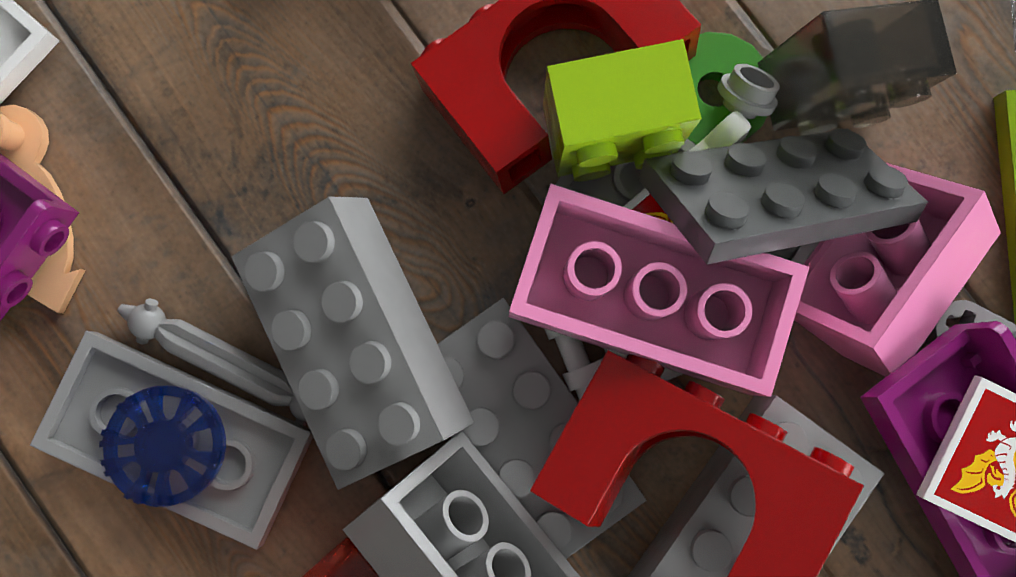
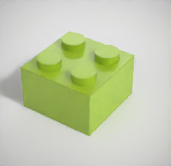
(619, 109)

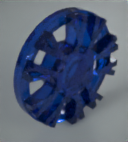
(163, 446)

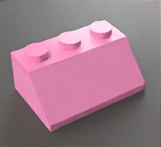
(889, 287)

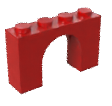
(470, 68)
(632, 409)

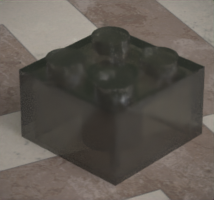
(859, 65)

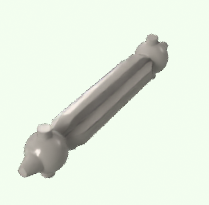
(211, 355)

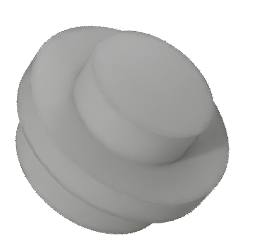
(749, 91)

